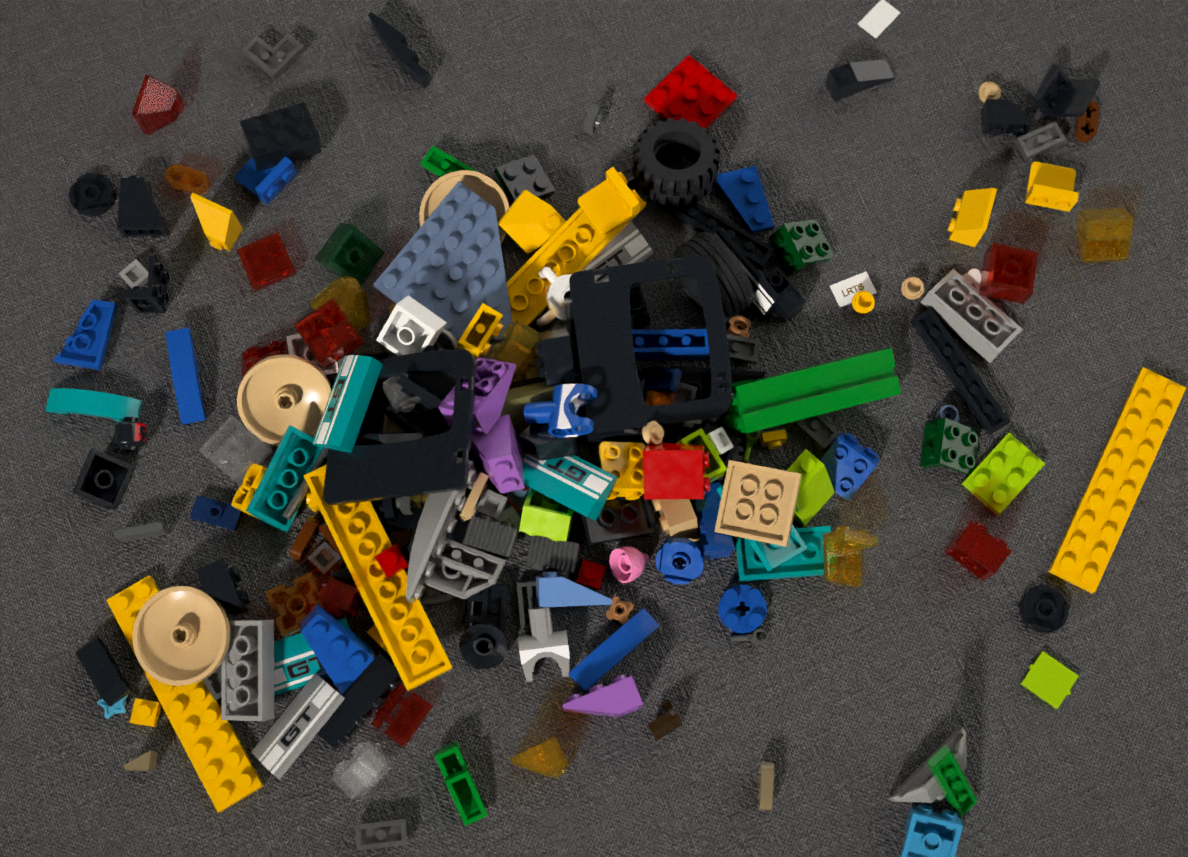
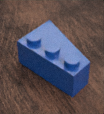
(706, 510)
(336, 647)

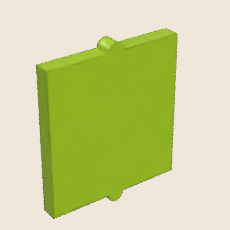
(1049, 680)

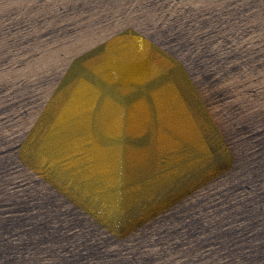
(350, 298)
(543, 759)

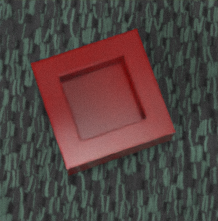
(391, 561)
(591, 574)

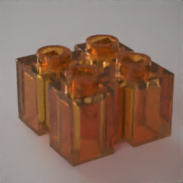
(285, 599)

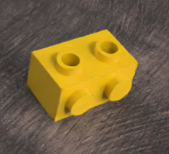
(480, 331)

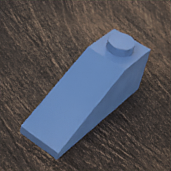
(560, 592)

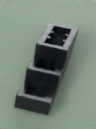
(396, 46)

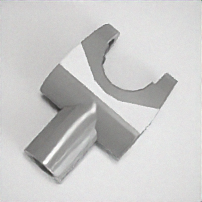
(543, 643)

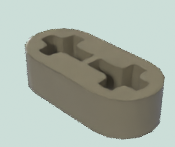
(765, 787)

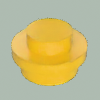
(863, 302)

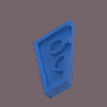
(748, 198)
(90, 339)

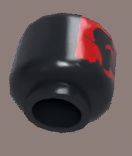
(130, 434)

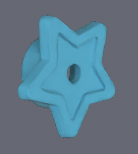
(118, 707)

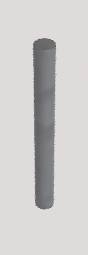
(303, 489)

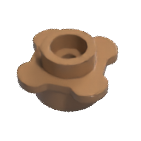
(739, 321)
(622, 617)

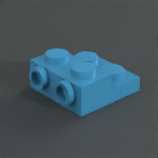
(931, 833)

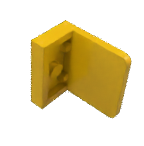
(1051, 186)
(610, 202)
(626, 463)

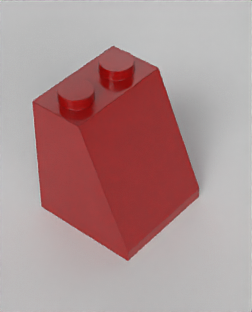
(675, 471)

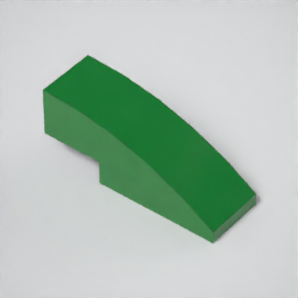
(460, 783)

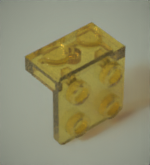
(843, 555)

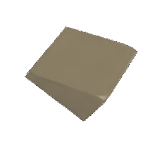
(145, 762)

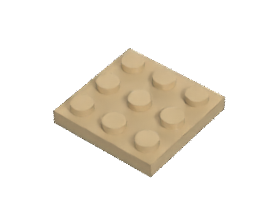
(758, 503)

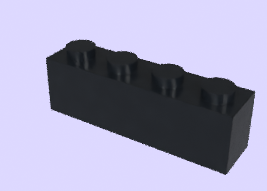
(360, 699)

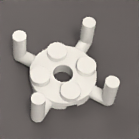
(555, 295)

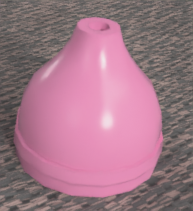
(627, 563)

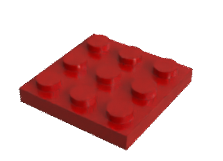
(691, 94)

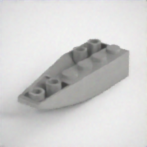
(434, 524)

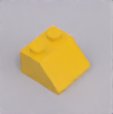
(971, 216)

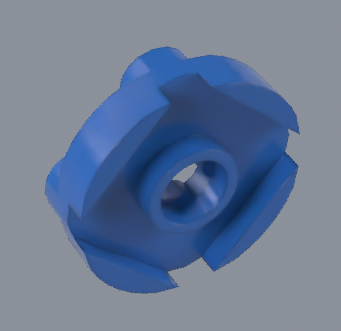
(683, 548)
(751, 598)

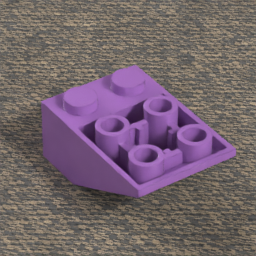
(490, 389)
(613, 700)

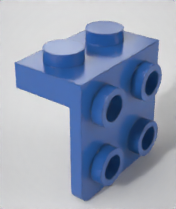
(268, 182)
(849, 464)

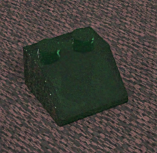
(349, 253)

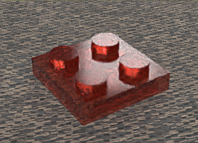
(266, 261)

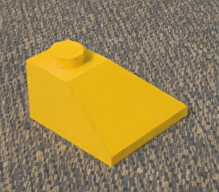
(530, 222)
(217, 223)

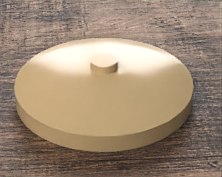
(475, 181)
(281, 394)
(181, 635)

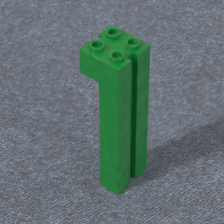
(811, 391)

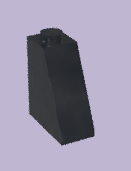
(139, 210)

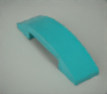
(92, 403)

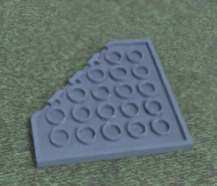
(453, 264)

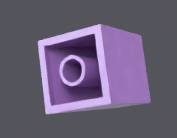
(500, 455)

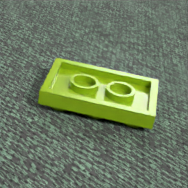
(1003, 474)

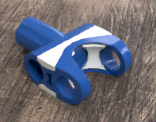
(562, 410)

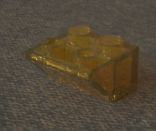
(1104, 234)

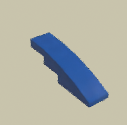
(185, 375)
(613, 650)

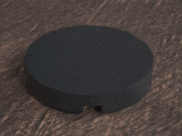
(92, 194)
(1043, 609)

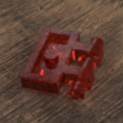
(407, 720)

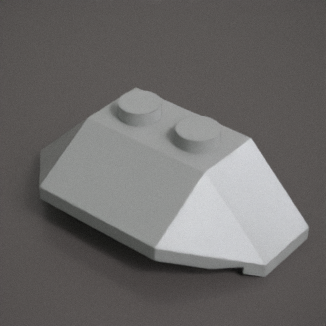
(463, 570)
(921, 784)

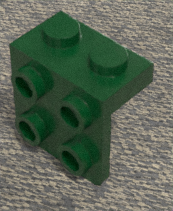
(800, 245)
(949, 446)

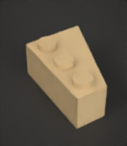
(677, 518)

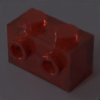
(340, 598)

